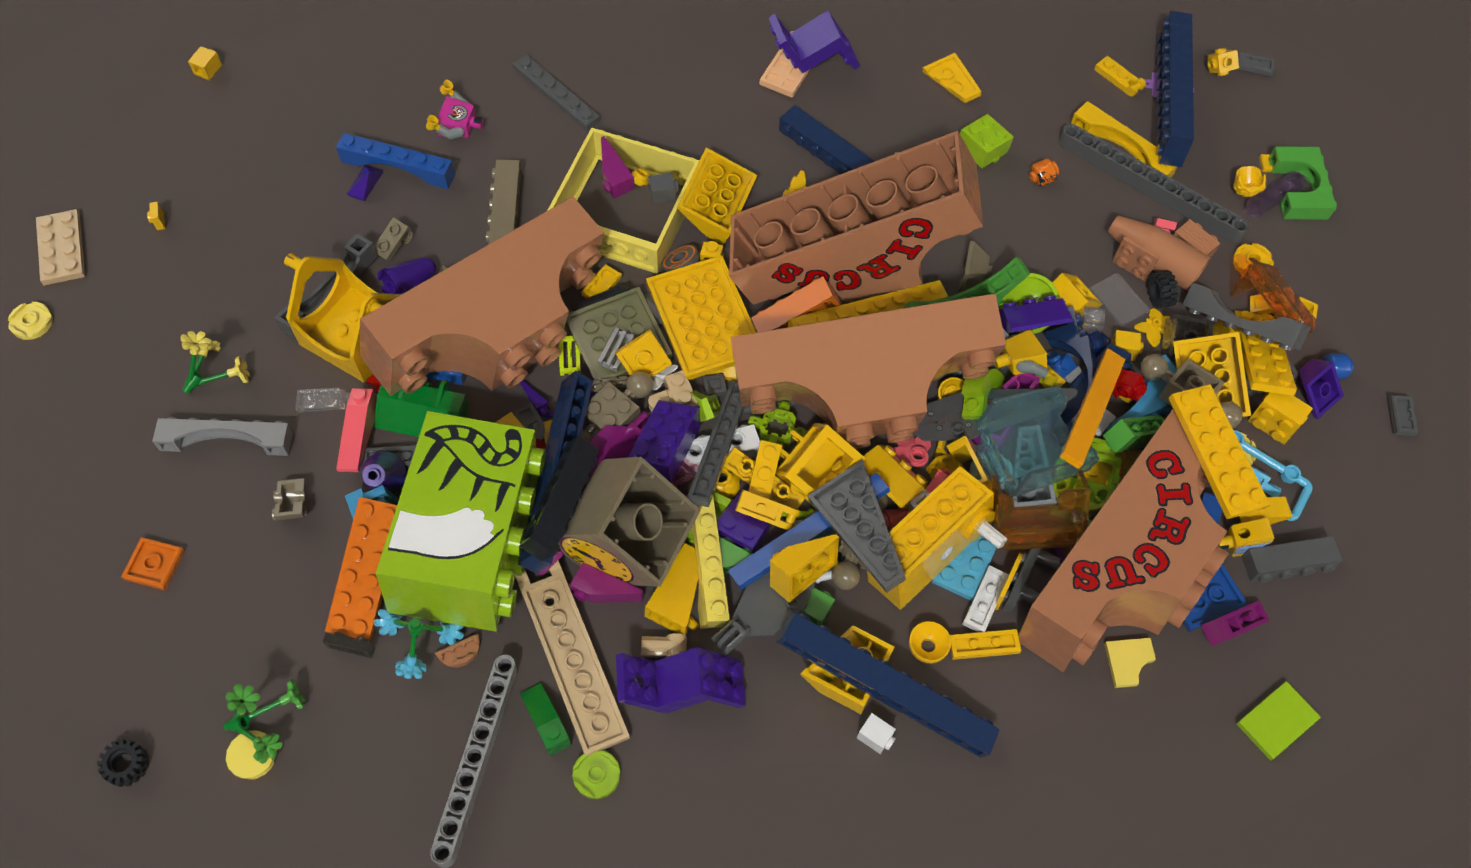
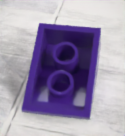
(741, 528)

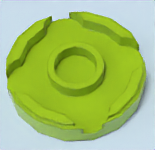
(596, 774)

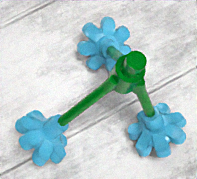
(411, 665)

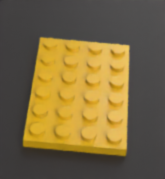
(700, 314)

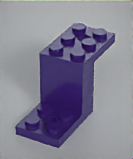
(813, 42)
(680, 680)

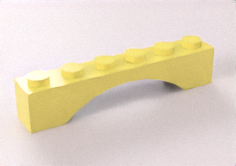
(712, 592)

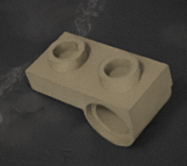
(392, 238)

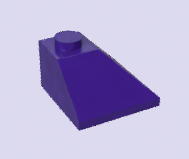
(1321, 385)

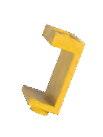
(964, 450)

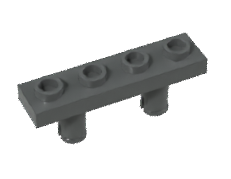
(1019, 589)

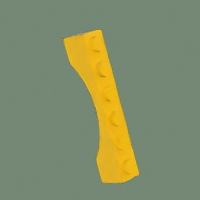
(1106, 127)

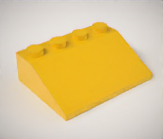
(715, 194)
(1224, 359)

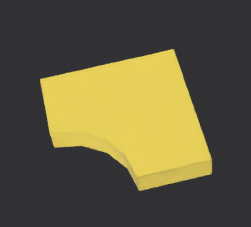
(1127, 659)

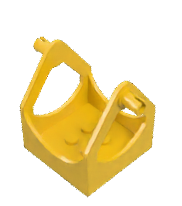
(335, 325)

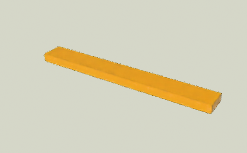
(1092, 409)

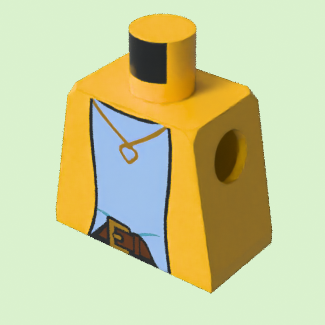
(1247, 536)

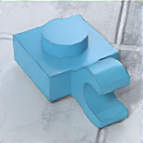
(1264, 479)

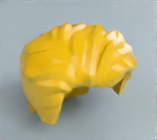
(1249, 181)

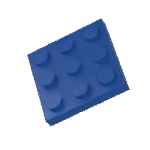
(1216, 601)

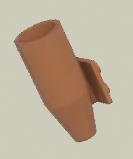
(1151, 249)

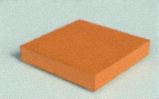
(153, 563)

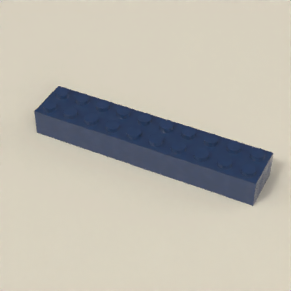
(1175, 89)

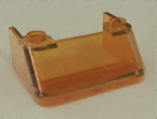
(1275, 292)
(1042, 525)

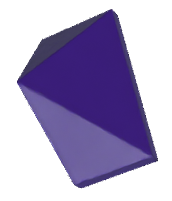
(364, 183)

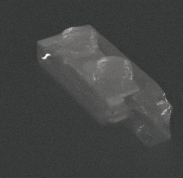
(321, 399)

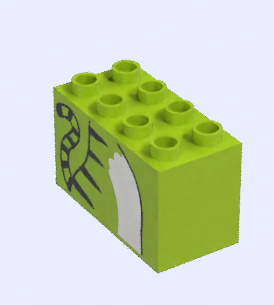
(461, 522)

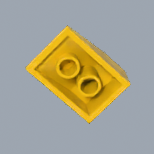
(802, 565)

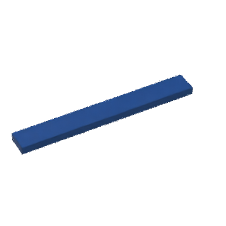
(809, 529)

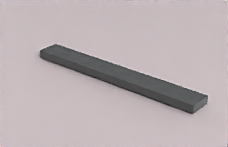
(717, 448)

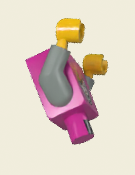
(456, 116)

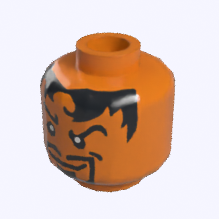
(1044, 172)

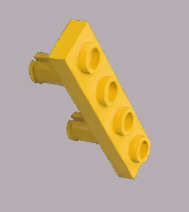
(743, 467)

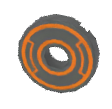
(680, 257)

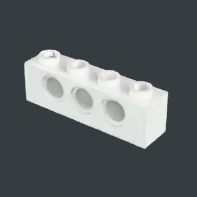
(745, 435)

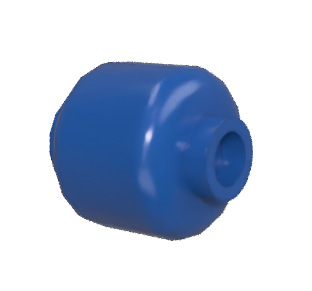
(1342, 363)

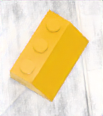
(896, 473)

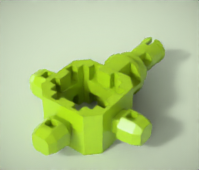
(782, 415)

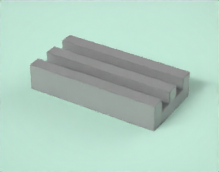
(623, 334)

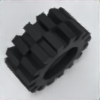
(1162, 289)
(132, 772)

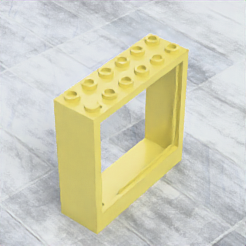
(634, 155)

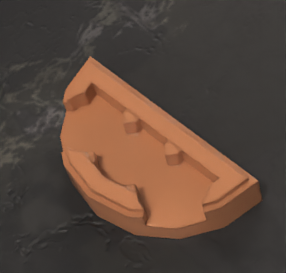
(460, 653)

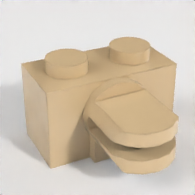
(676, 391)

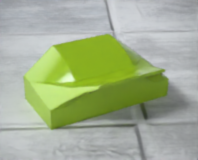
(708, 405)

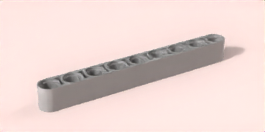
(474, 770)

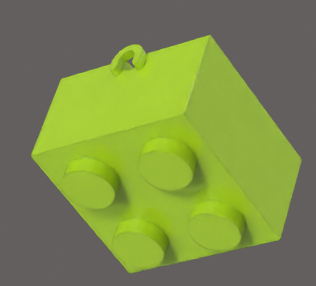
(986, 140)

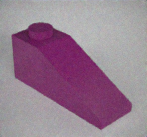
(616, 175)
(601, 587)
(1235, 623)

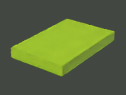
(1278, 721)

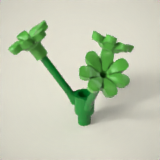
(244, 700)

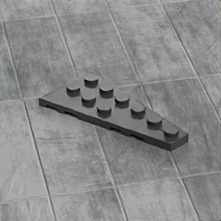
(855, 516)

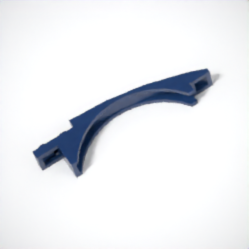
(1076, 342)

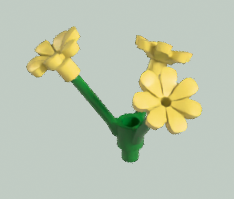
(200, 345)

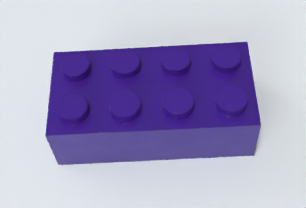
(667, 437)

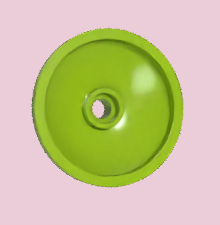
(1032, 287)

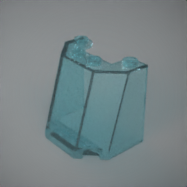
(1025, 440)

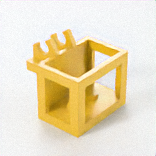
(816, 459)

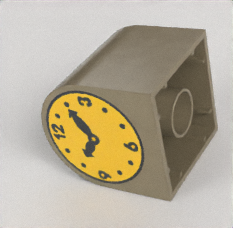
(629, 522)

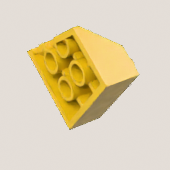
(839, 689)

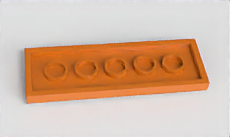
(357, 588)

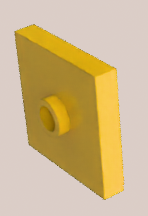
(643, 355)

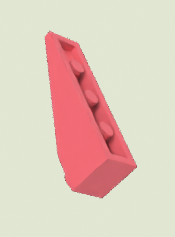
(356, 429)

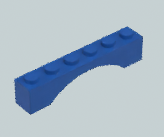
(362, 151)

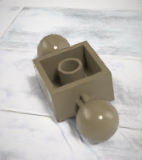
(1189, 376)
(616, 408)
(846, 573)

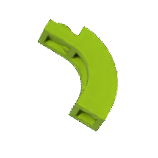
(977, 391)

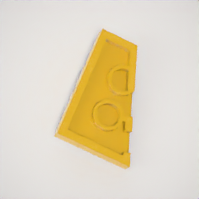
(954, 77)

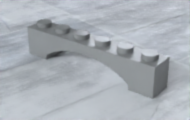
(176, 433)

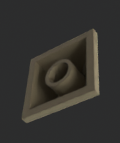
(975, 267)

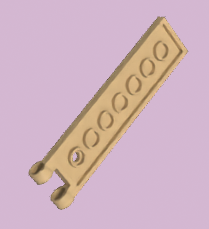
(573, 662)

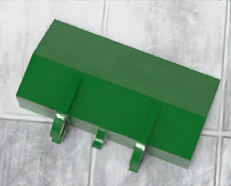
(407, 412)

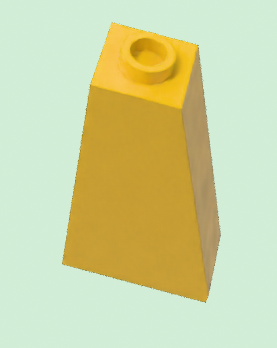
(674, 600)

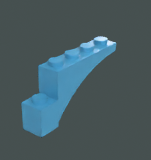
(1149, 403)

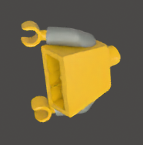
(1026, 355)

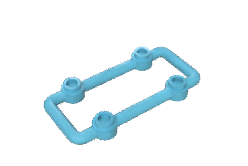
(1289, 474)

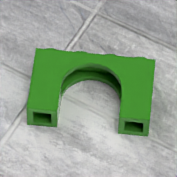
(1310, 163)

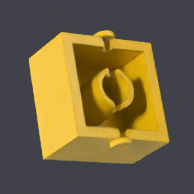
(1280, 415)

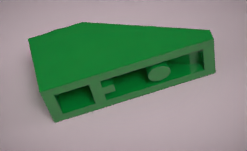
(545, 719)

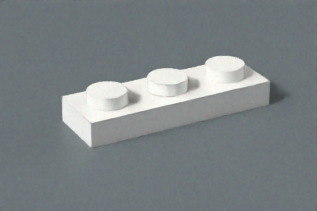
(985, 600)

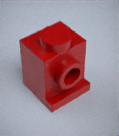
(1130, 385)

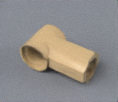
(663, 646)

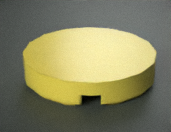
(30, 320)
(241, 760)

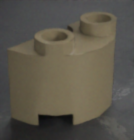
(290, 500)

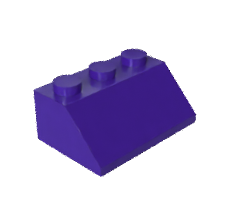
(1034, 315)

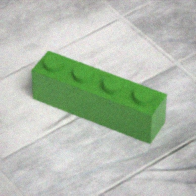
(1132, 433)

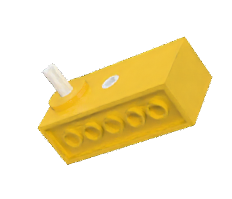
(939, 531)

